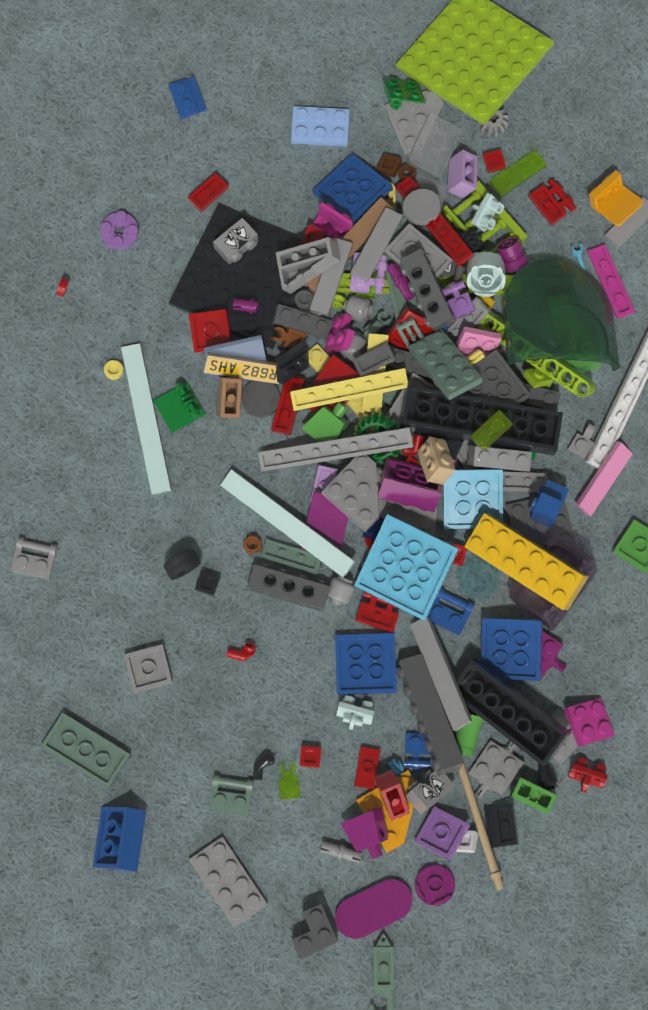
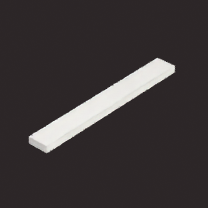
(621, 407)

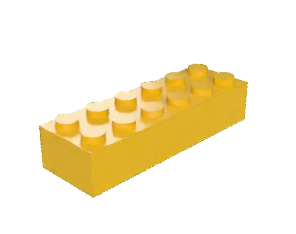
(526, 561)

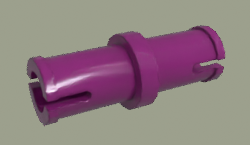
(400, 281)

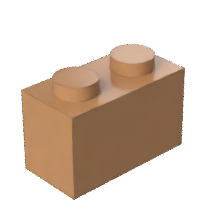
(229, 397)

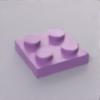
(442, 833)

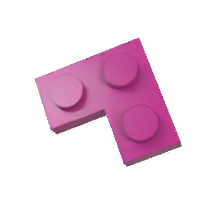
(340, 336)

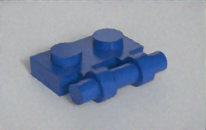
(415, 746)

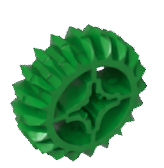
(382, 424)

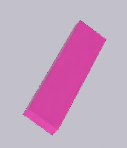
(611, 281)

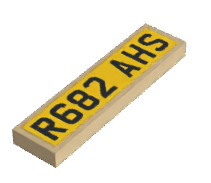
(240, 368)

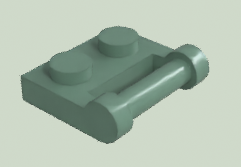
(230, 802)

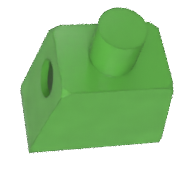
(327, 423)

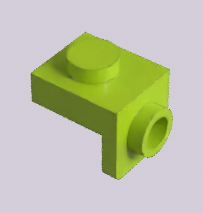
(537, 378)

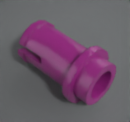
(245, 305)

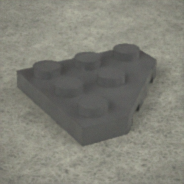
(498, 381)

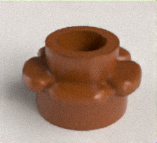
(256, 541)

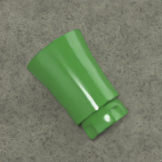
(468, 735)

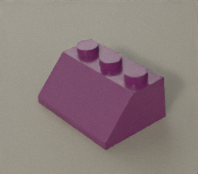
(408, 485)

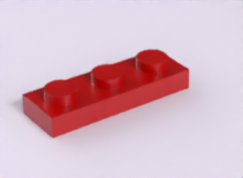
(285, 414)

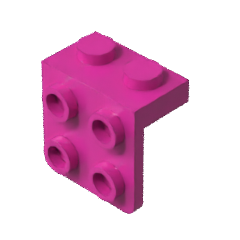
(333, 222)

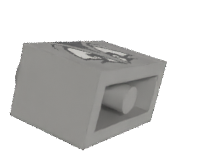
(236, 241)
(429, 791)

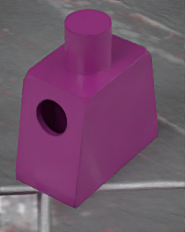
(367, 832)

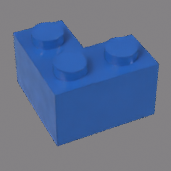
(547, 506)

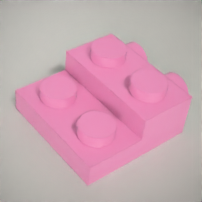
(474, 339)

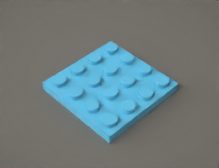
(406, 567)

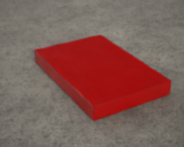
(334, 371)

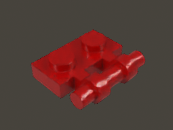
(548, 205)
(375, 616)

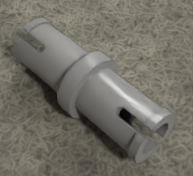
(341, 852)

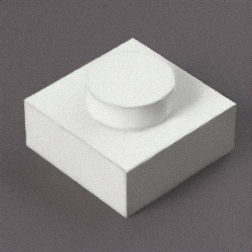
(469, 842)

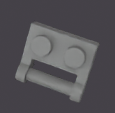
(33, 565)

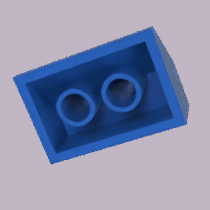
(119, 839)

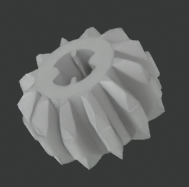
(495, 128)

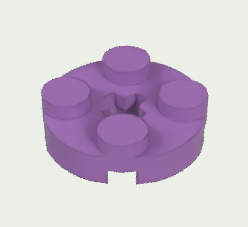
(119, 220)

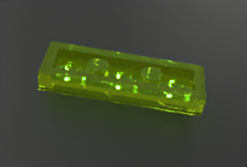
(518, 174)

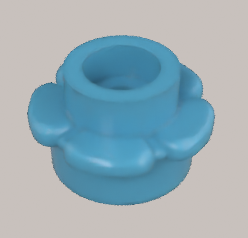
(396, 766)

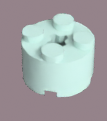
(485, 273)

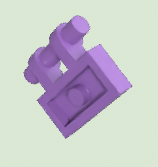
(461, 304)

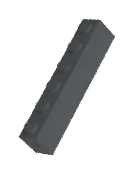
(430, 715)

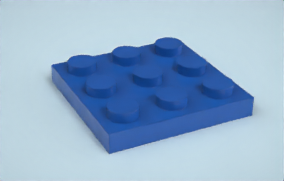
(352, 188)
(512, 647)
(365, 664)

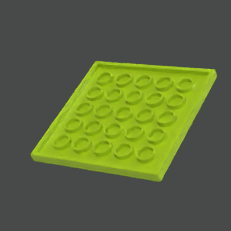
(475, 56)

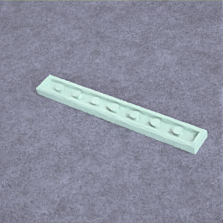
(145, 419)
(287, 523)

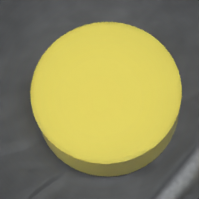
(113, 369)

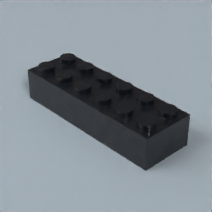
(511, 712)

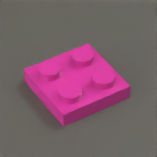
(589, 722)

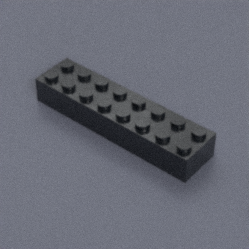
(463, 415)

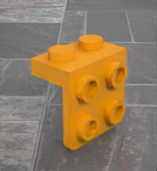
(614, 200)

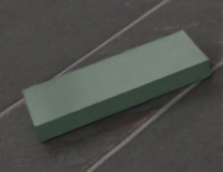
(290, 556)

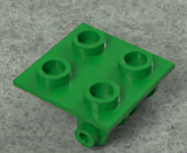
(402, 91)
(179, 407)

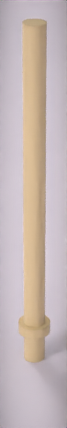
(495, 874)

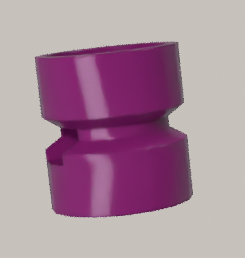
(512, 254)

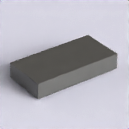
(374, 359)

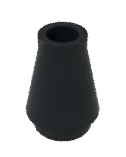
(547, 777)

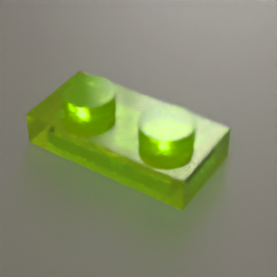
(491, 430)

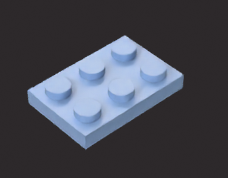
(320, 126)

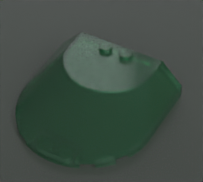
(558, 315)

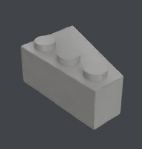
(306, 262)

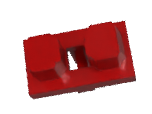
(588, 776)

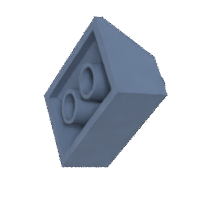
(245, 348)

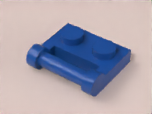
(448, 618)

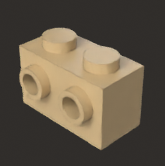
(436, 460)

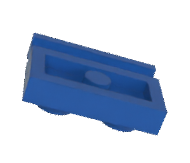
(187, 97)

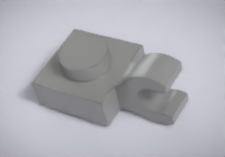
(582, 444)

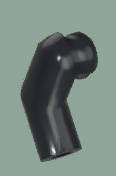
(262, 762)

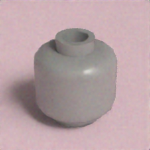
(359, 308)
(357, 348)
(341, 590)

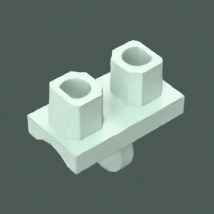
(485, 211)
(354, 714)

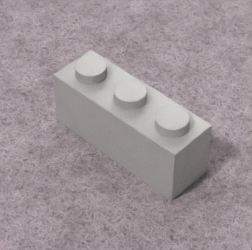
(499, 458)

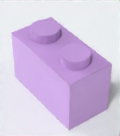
(462, 173)

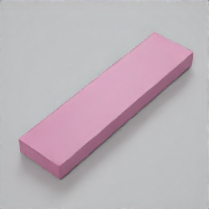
(604, 478)

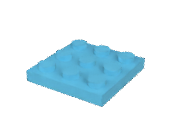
(470, 495)

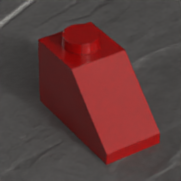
(391, 795)

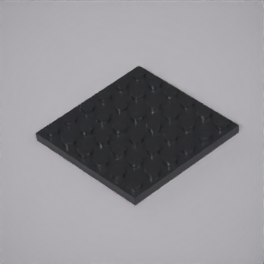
(213, 283)

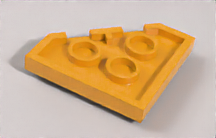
(397, 828)

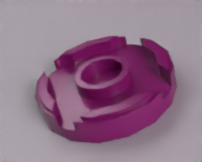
(434, 885)

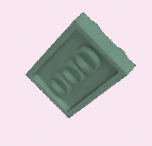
(445, 364)
(85, 750)

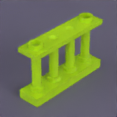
(503, 220)

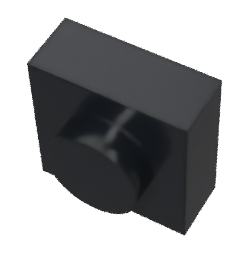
(207, 584)

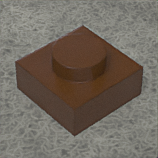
(389, 165)

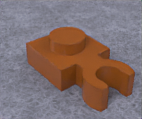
(289, 337)

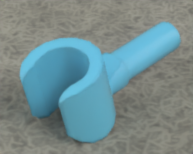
(578, 254)

